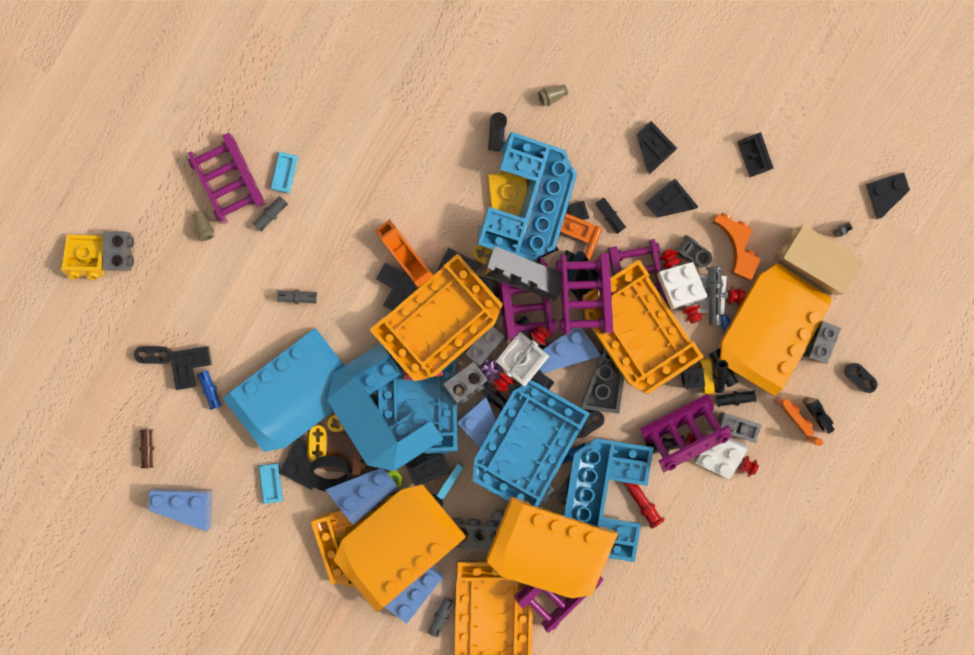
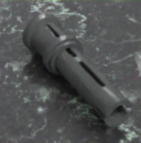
(714, 284)

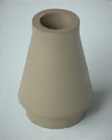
(552, 94)
(203, 229)

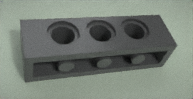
(474, 538)

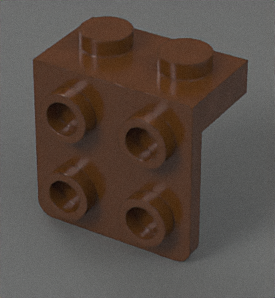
(342, 446)

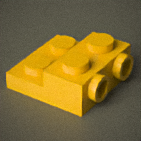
(83, 257)

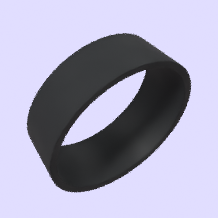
(323, 483)

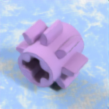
(490, 370)

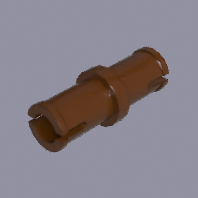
(146, 448)

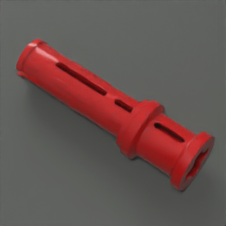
(647, 508)

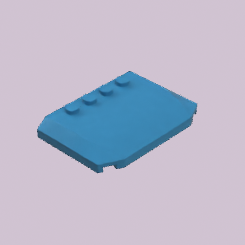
(287, 393)
(404, 397)
(527, 443)

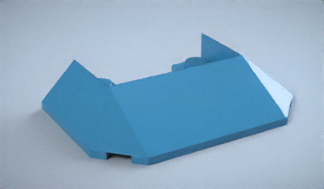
(544, 204)
(374, 439)
(588, 487)

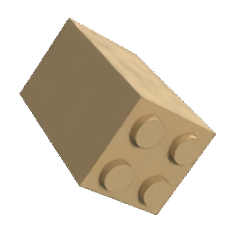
(819, 260)

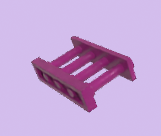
(237, 162)
(654, 249)
(602, 284)
(509, 309)
(678, 418)
(527, 595)

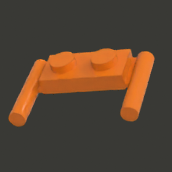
(582, 231)
(803, 424)

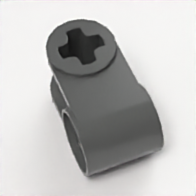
(692, 252)

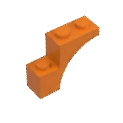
(738, 233)
(403, 253)

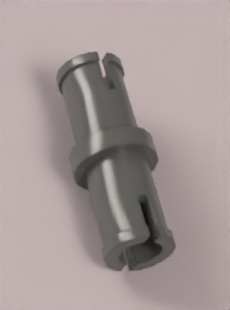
(270, 213)
(296, 296)
(441, 617)

